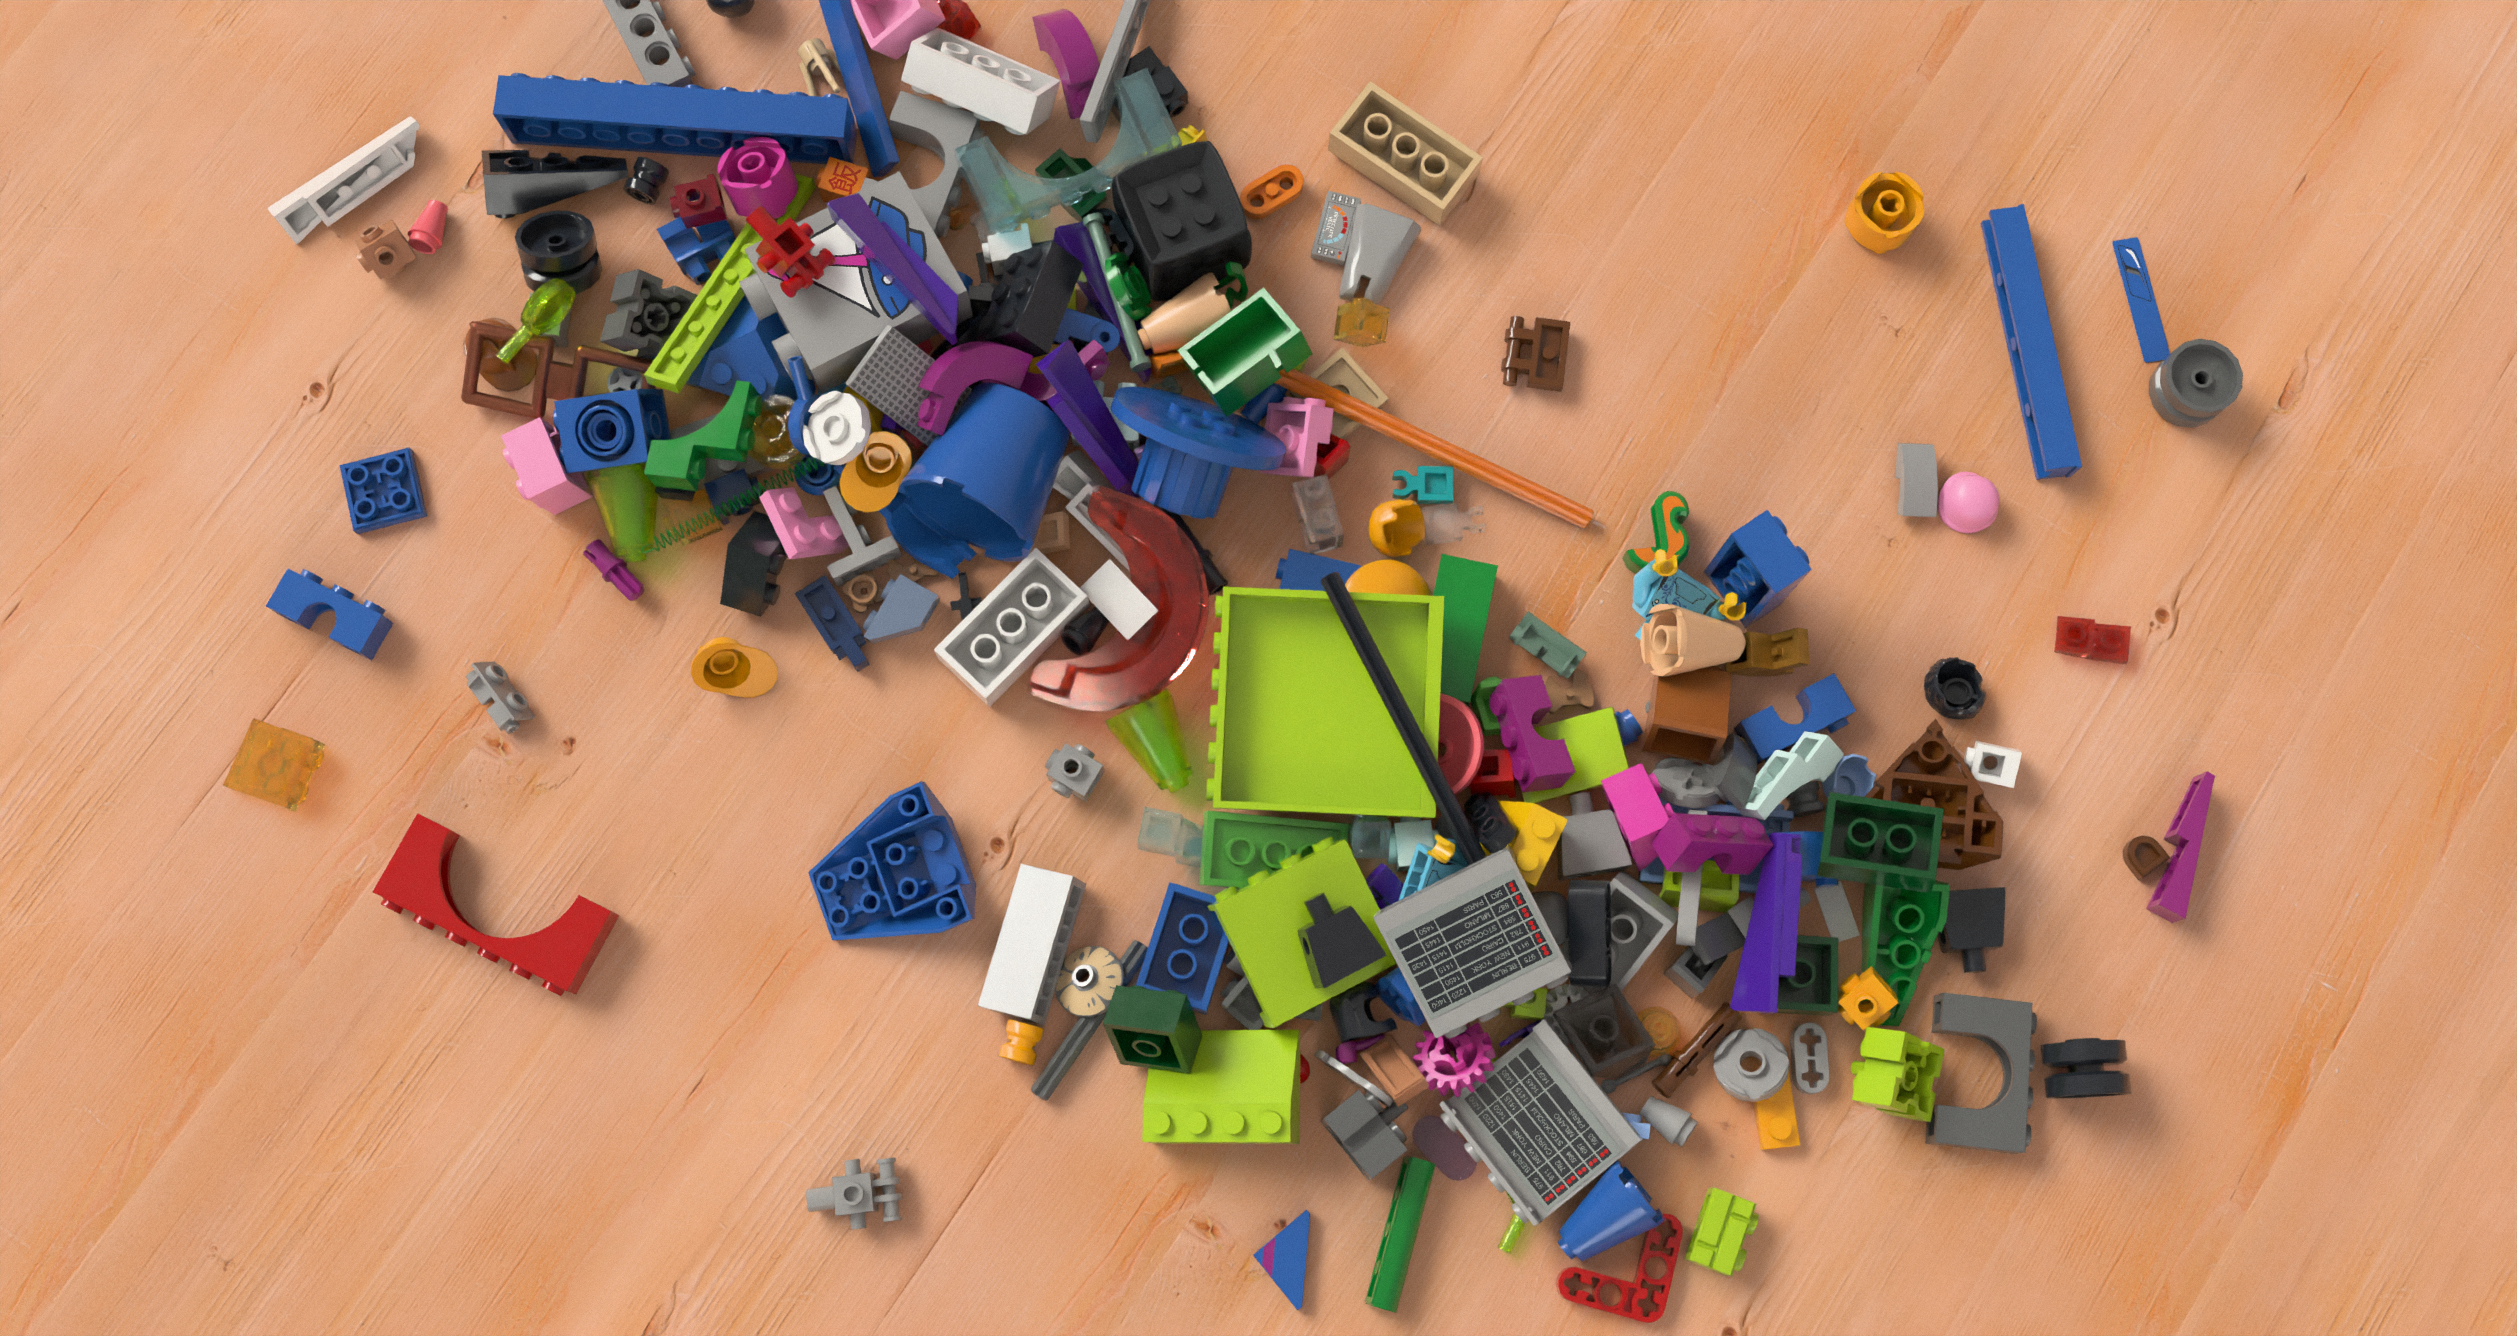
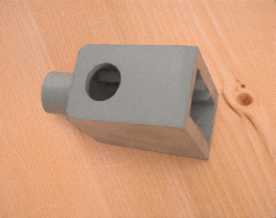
(1590, 842)

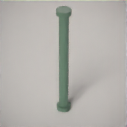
(1139, 360)

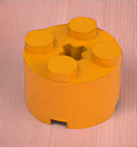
(1885, 211)

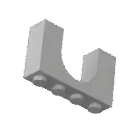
(941, 131)

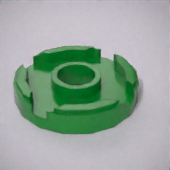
(1128, 286)

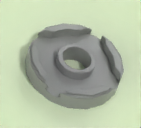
(1757, 1084)

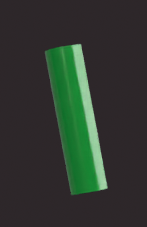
(1400, 1233)

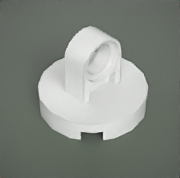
(837, 428)

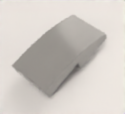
(1919, 479)

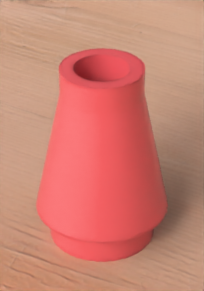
(428, 230)

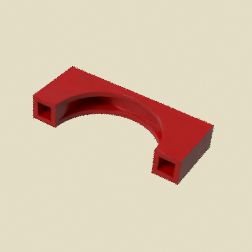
(421, 883)

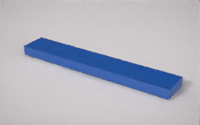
(860, 86)

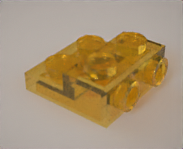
(275, 765)

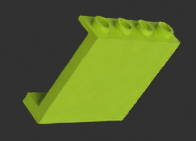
(1266, 919)

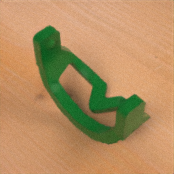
(1235, 271)

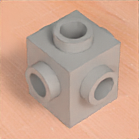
(1083, 780)

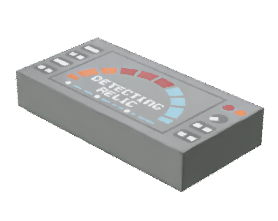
(1335, 228)

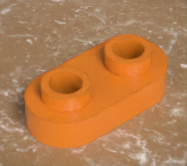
(1268, 190)

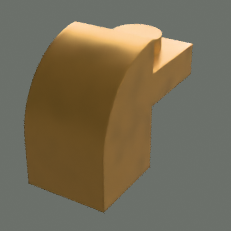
(1772, 653)

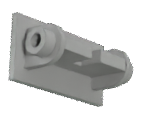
(490, 682)

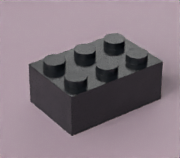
(1031, 299)

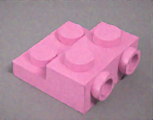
(1300, 427)

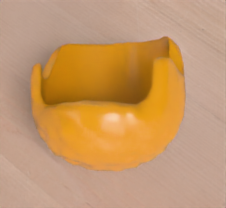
(1396, 527)

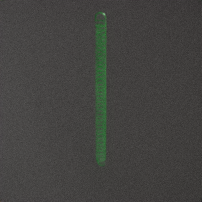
(737, 508)

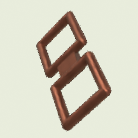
(552, 378)

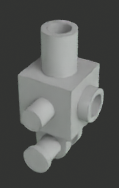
(857, 1193)

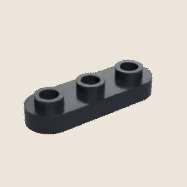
(1489, 821)

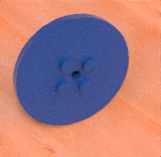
(1191, 449)

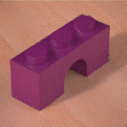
(1536, 761)
(1693, 838)

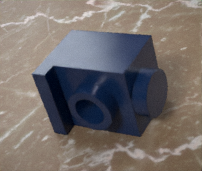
(731, 485)

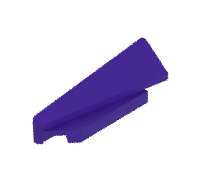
(1078, 242)
(898, 263)

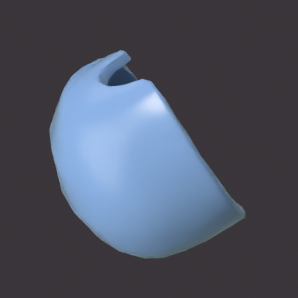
(1850, 777)

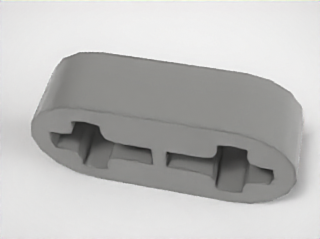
(1818, 1058)

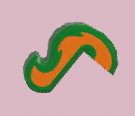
(1667, 516)

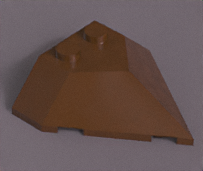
(1937, 777)

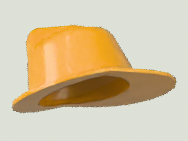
(876, 473)
(733, 668)

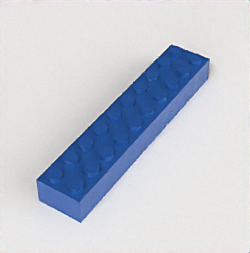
(671, 118)

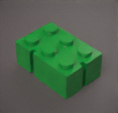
(1245, 352)

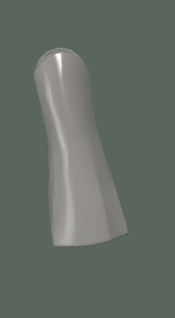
(1376, 250)

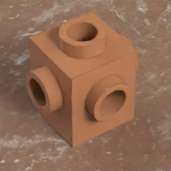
(384, 250)

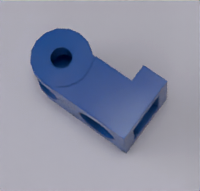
(1085, 328)

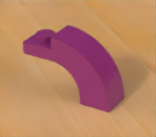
(1073, 54)

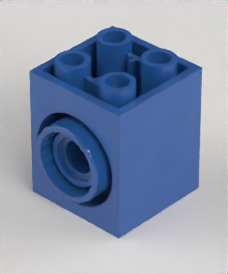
(610, 428)

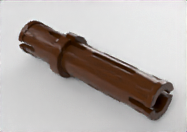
(1686, 1061)

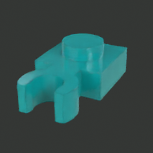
(1431, 485)

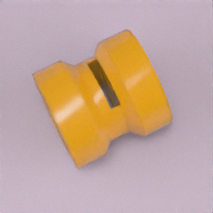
(1021, 1041)

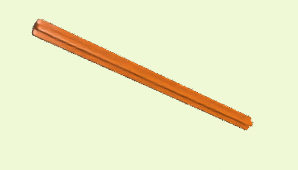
(1437, 448)

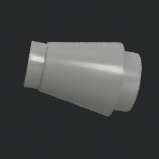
(1669, 1120)

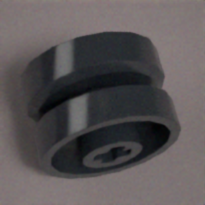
(558, 247)
(2085, 1068)

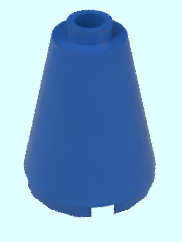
(1609, 1215)

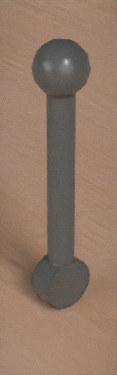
(1609, 1085)

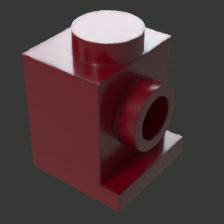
(707, 208)

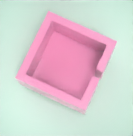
(896, 23)
(542, 477)

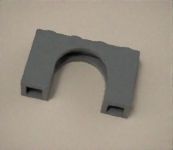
(2008, 1031)

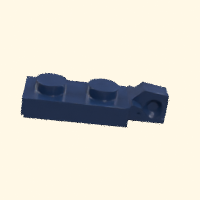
(833, 621)

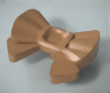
(913, 571)
(1580, 692)

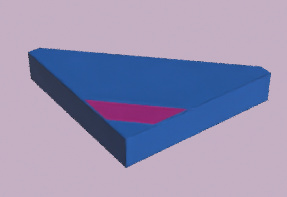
(1286, 1258)

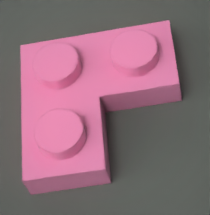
(798, 533)

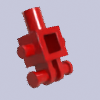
(788, 250)

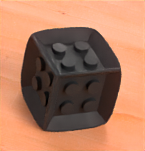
(1181, 217)

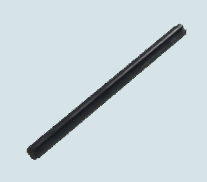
(1403, 718)

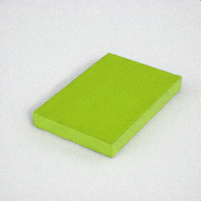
(1594, 749)

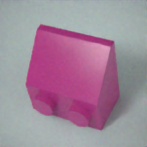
(1637, 810)

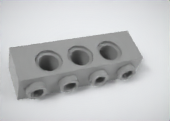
(651, 49)

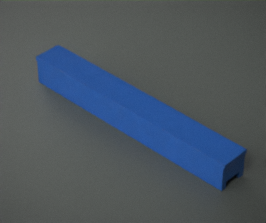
(2030, 343)

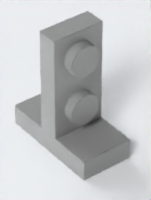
(863, 557)

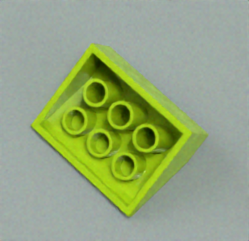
(1237, 1092)

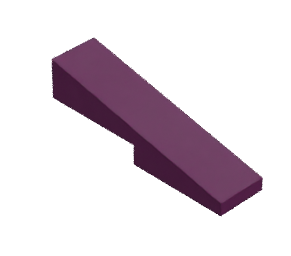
(2186, 833)

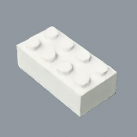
(980, 81)
(1012, 627)

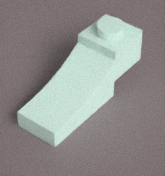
(1809, 759)

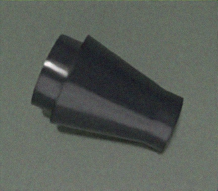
(1084, 631)

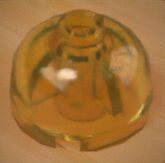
(772, 439)

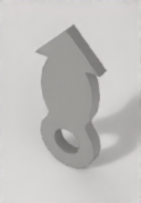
(1354, 1078)

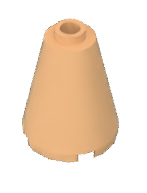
(1184, 316)
(1687, 641)

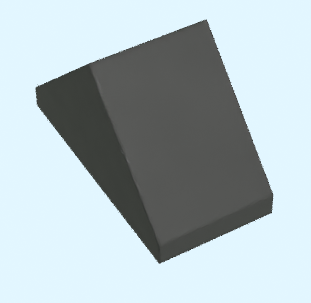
(1690, 972)

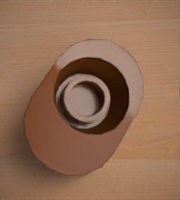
(504, 376)

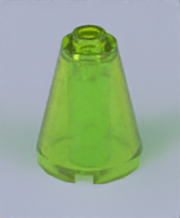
(627, 509)
(1155, 740)

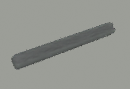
(1083, 1031)

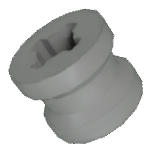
(623, 379)

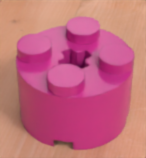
(758, 177)

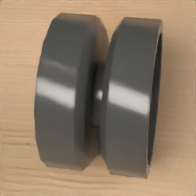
(2195, 383)

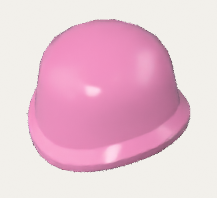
(1968, 502)

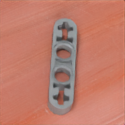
(1689, 902)

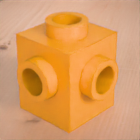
(1866, 986)

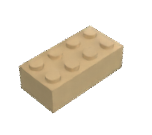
(1404, 153)

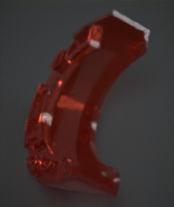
(1171, 578)

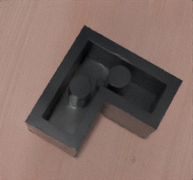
(752, 566)

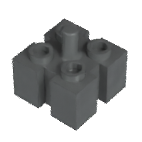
(644, 313)
(1367, 1132)

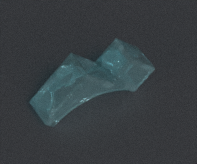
(1171, 835)

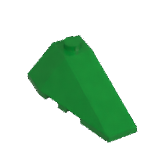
(1899, 936)

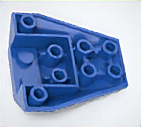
(897, 872)

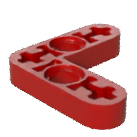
(1630, 1291)

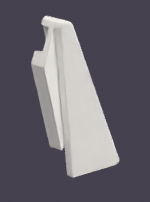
(348, 182)
(1076, 482)

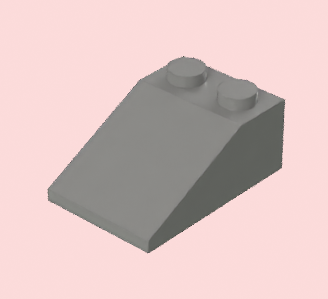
(1637, 928)

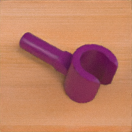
(1347, 1051)

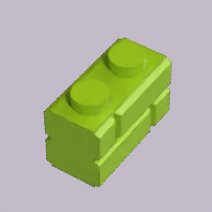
(1721, 1232)

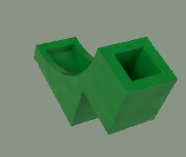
(728, 436)

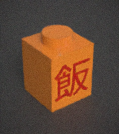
(840, 179)

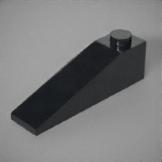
(524, 183)

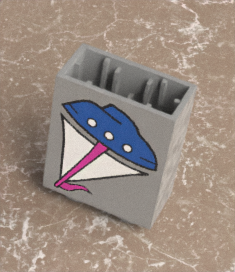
(852, 301)

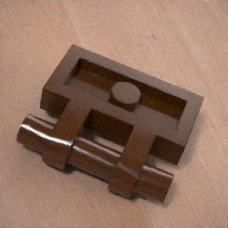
(1547, 355)

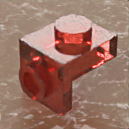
(958, 19)

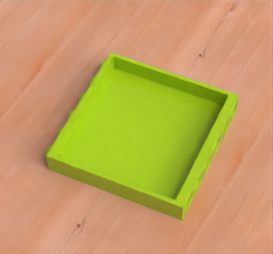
(1302, 713)

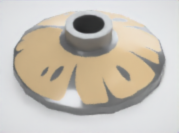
(1095, 994)

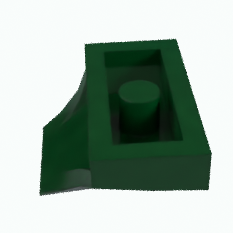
(1061, 166)

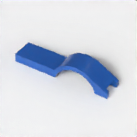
(920, 541)

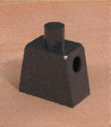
(1974, 925)
(1336, 942)

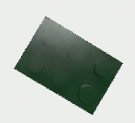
(1880, 842)

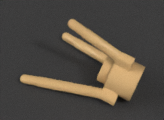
(817, 60)

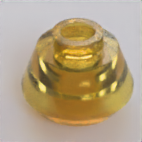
(1669, 1028)

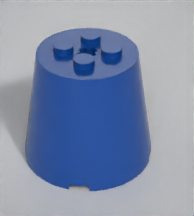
(989, 472)

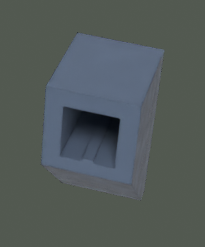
(903, 611)

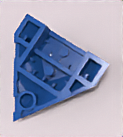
(746, 354)

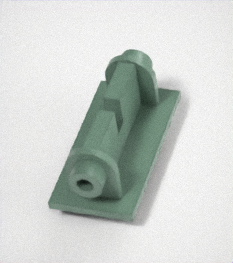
(1547, 645)

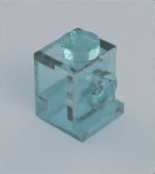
(1370, 836)

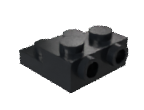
(1168, 85)

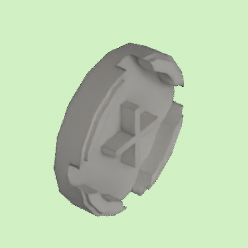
(1686, 783)

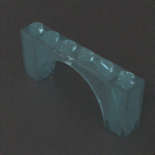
(1011, 195)

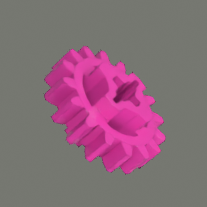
(1439, 1067)

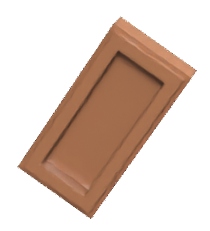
(1394, 1070)

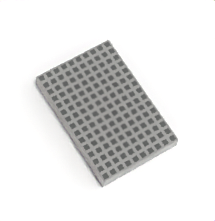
(890, 381)

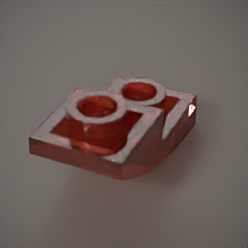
(2092, 640)

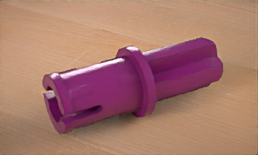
(614, 570)

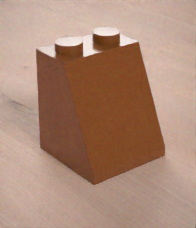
(1689, 715)

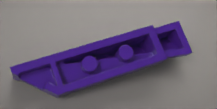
(1088, 417)
(1772, 928)

